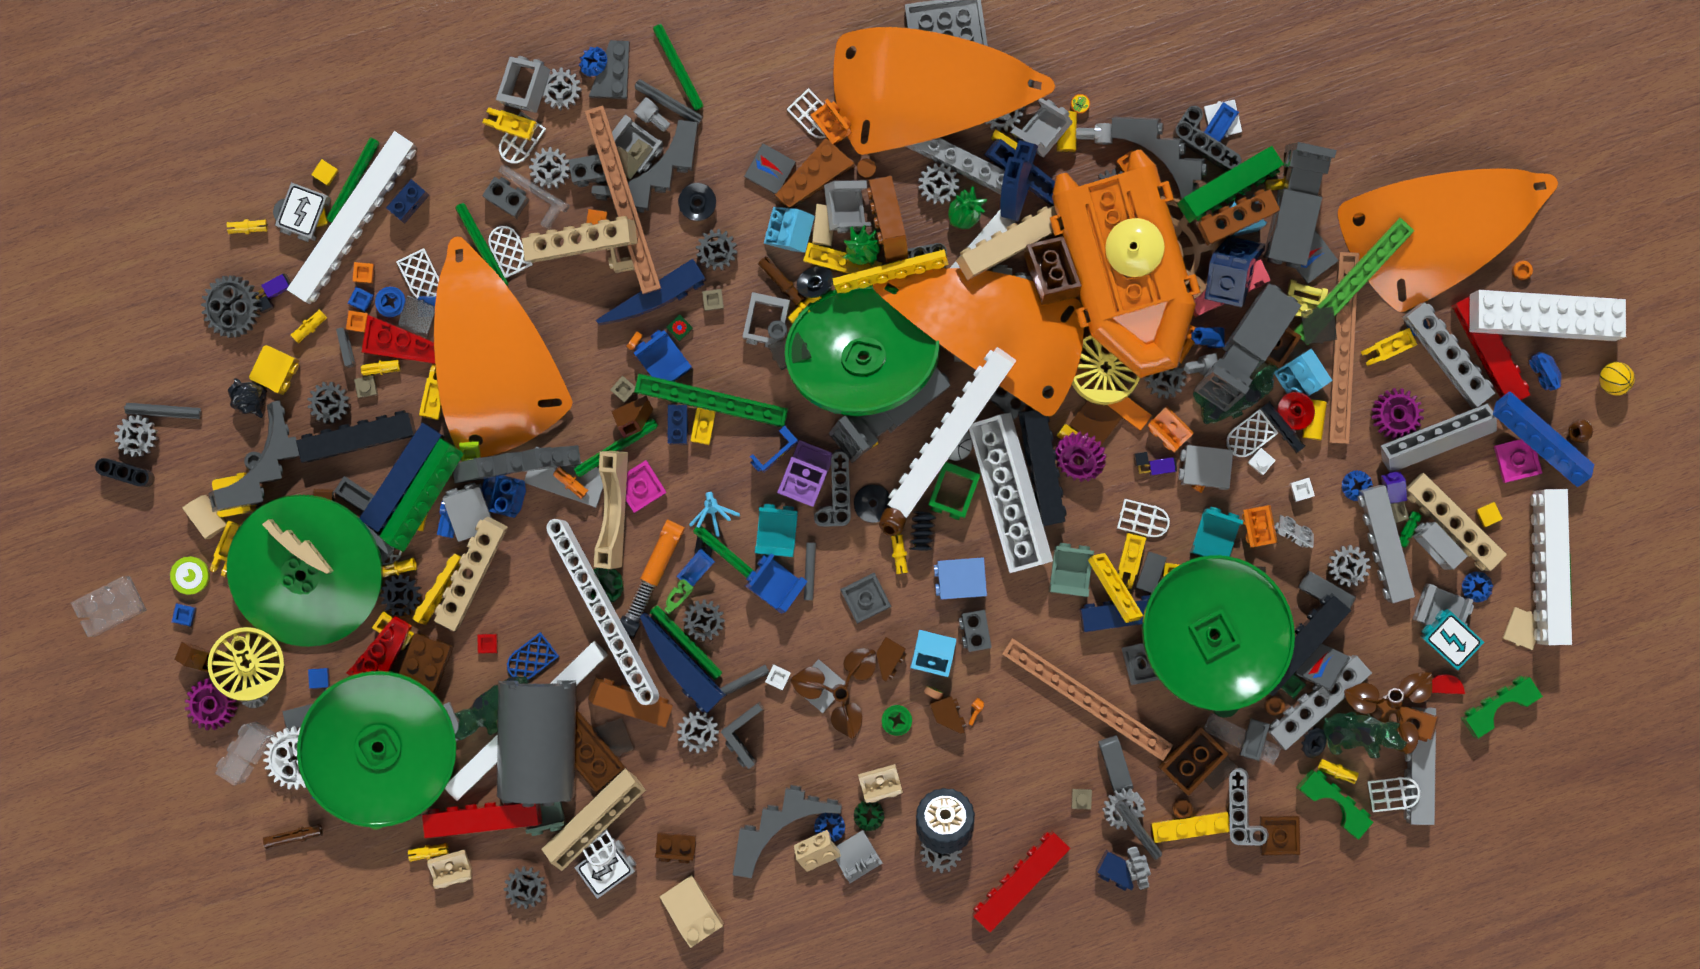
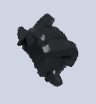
(247, 397)

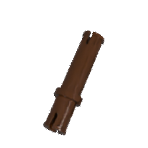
(784, 284)
(300, 834)

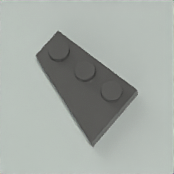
(613, 80)

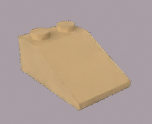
(691, 911)

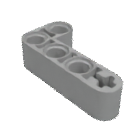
(1242, 806)

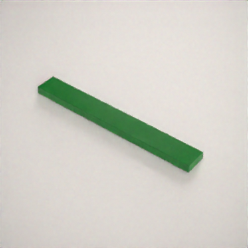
(710, 400)

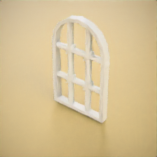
(805, 114)
(519, 149)
(1135, 522)
(1388, 800)
(605, 846)

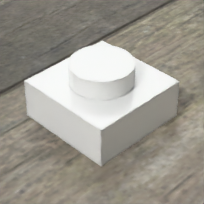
(1261, 461)
(1302, 489)
(778, 677)

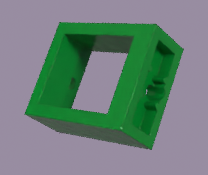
(955, 514)

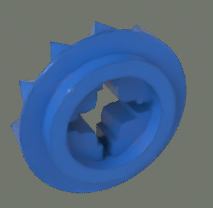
(593, 68)
(381, 301)
(1348, 483)
(1468, 585)
(833, 818)

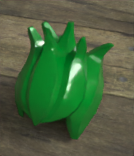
(965, 210)
(862, 247)

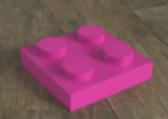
(1517, 460)
(642, 486)

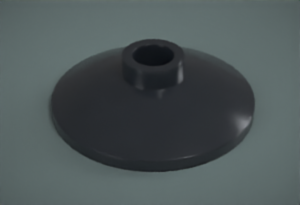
(695, 192)
(814, 282)
(862, 500)

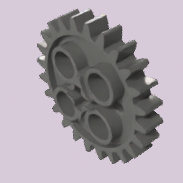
(221, 293)

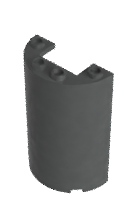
(536, 742)

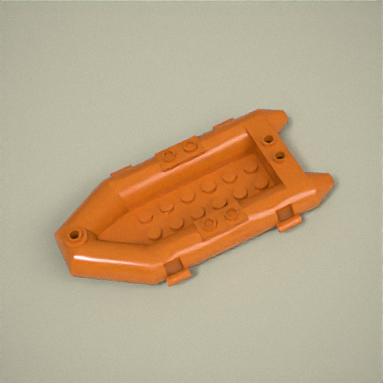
(1132, 317)

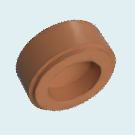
(933, 692)

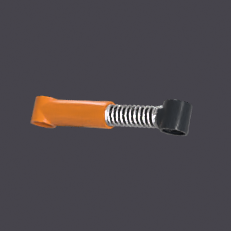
(652, 574)

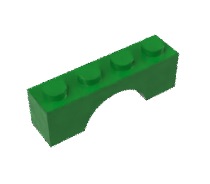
(1481, 719)
(1353, 820)

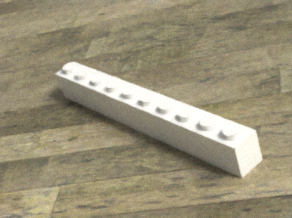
(352, 218)
(952, 431)

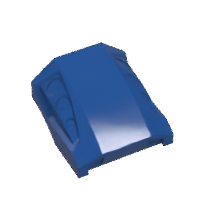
(1550, 372)
(504, 495)

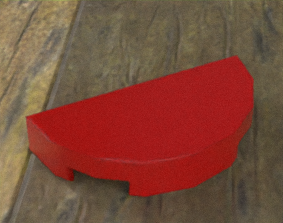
(1447, 684)

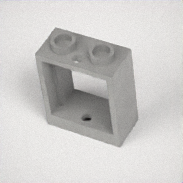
(535, 88)
(765, 300)
(1439, 545)

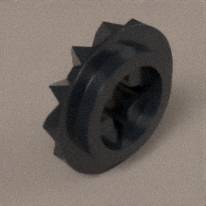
(1319, 738)

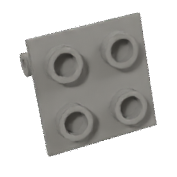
(1303, 535)
(857, 857)

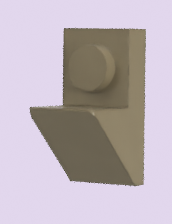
(634, 158)

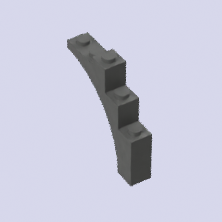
(1170, 150)
(678, 156)
(277, 448)
(516, 463)
(794, 807)

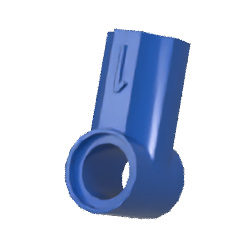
(1212, 337)
(445, 527)

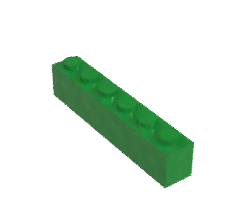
(1231, 184)
(421, 495)

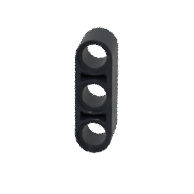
(116, 472)

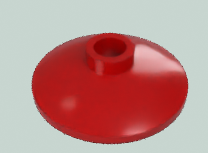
(1295, 419)

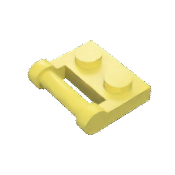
(1307, 304)

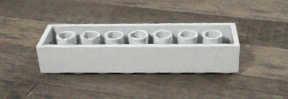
(1547, 315)
(1010, 492)
(1551, 567)

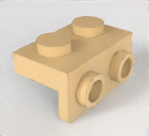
(880, 783)
(816, 851)
(450, 869)

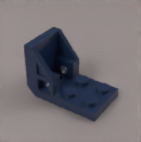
(1232, 270)

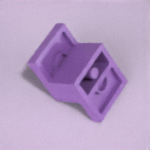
(805, 473)

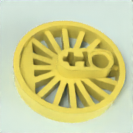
(1103, 396)
(256, 691)

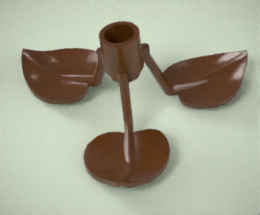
(810, 681)
(1416, 687)

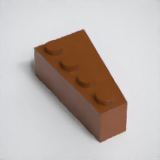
(819, 169)
(888, 219)
(622, 700)

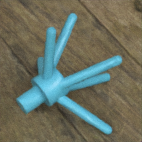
(711, 507)

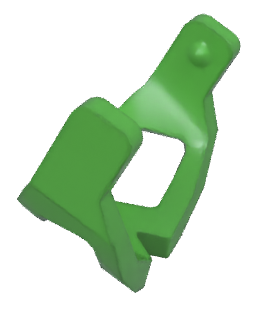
(671, 605)

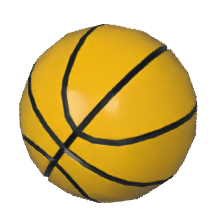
(1617, 378)

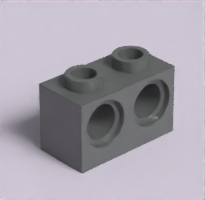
(589, 164)
(503, 200)
(1003, 403)
(981, 630)

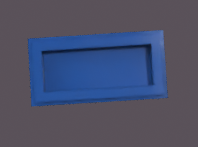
(1221, 122)
(696, 568)

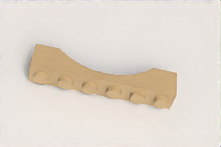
(614, 478)

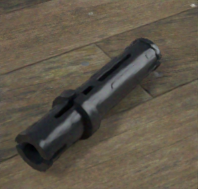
(1284, 429)

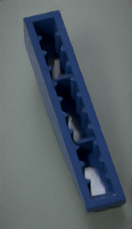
(1039, 182)
(673, 287)
(683, 668)

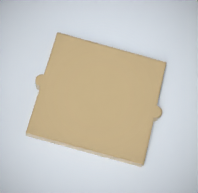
(1521, 628)

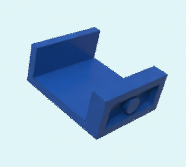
(662, 357)
(792, 441)
(774, 584)

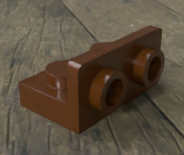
(675, 846)

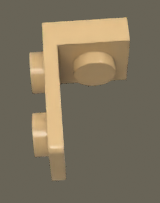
(625, 265)

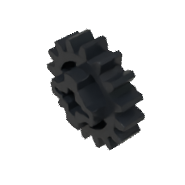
(408, 588)

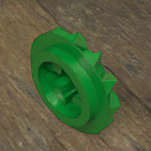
(905, 716)

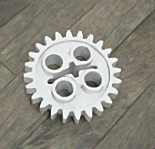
(278, 763)

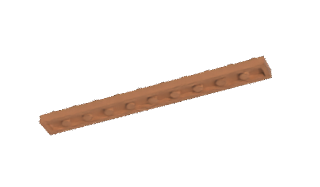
(622, 196)
(1343, 359)
(1087, 699)

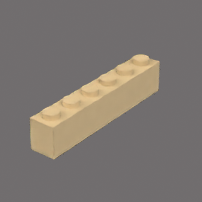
(1008, 243)
(593, 819)

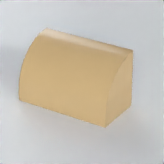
(822, 234)
(203, 518)

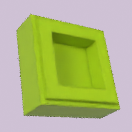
(470, 449)

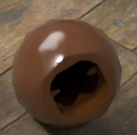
(1580, 431)

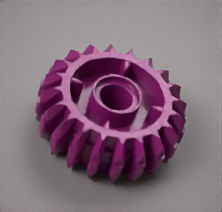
(1405, 405)
(1083, 468)
(199, 705)

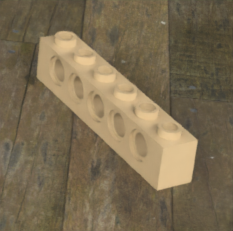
(624, 236)
(495, 532)
(1493, 553)

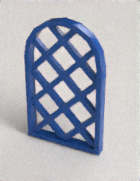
(527, 657)

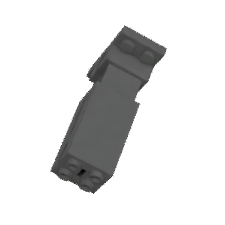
(1299, 205)
(1248, 347)
(860, 433)

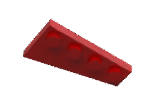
(394, 342)
(384, 649)

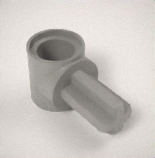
(648, 111)
(1100, 133)
(1202, 365)

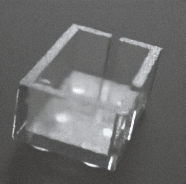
(109, 606)
(246, 749)

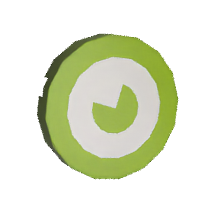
(189, 575)

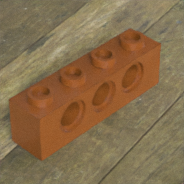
(1212, 233)
(1427, 721)

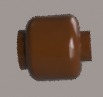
(892, 521)

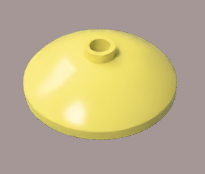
(1143, 258)

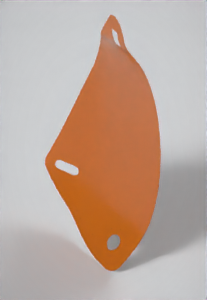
(925, 85)
(1456, 222)
(994, 313)
(490, 359)

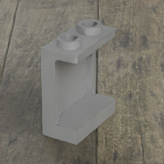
(1044, 127)
(628, 132)
(845, 205)
(1206, 467)
(466, 509)

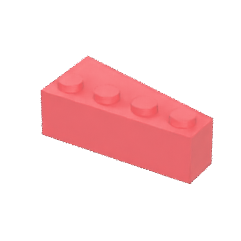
(1259, 278)

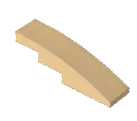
(305, 551)

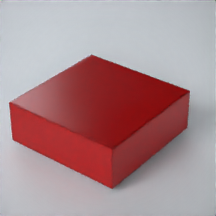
(487, 643)

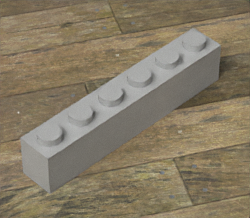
(1438, 438)
(1386, 544)
(1422, 770)

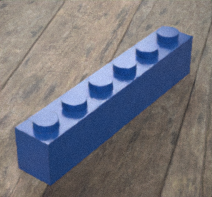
(1543, 439)

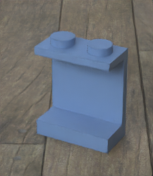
(960, 578)

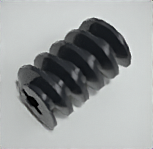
(922, 531)

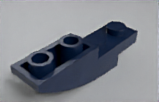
(1014, 181)

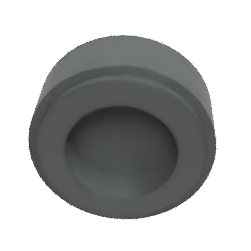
(777, 330)
(251, 459)

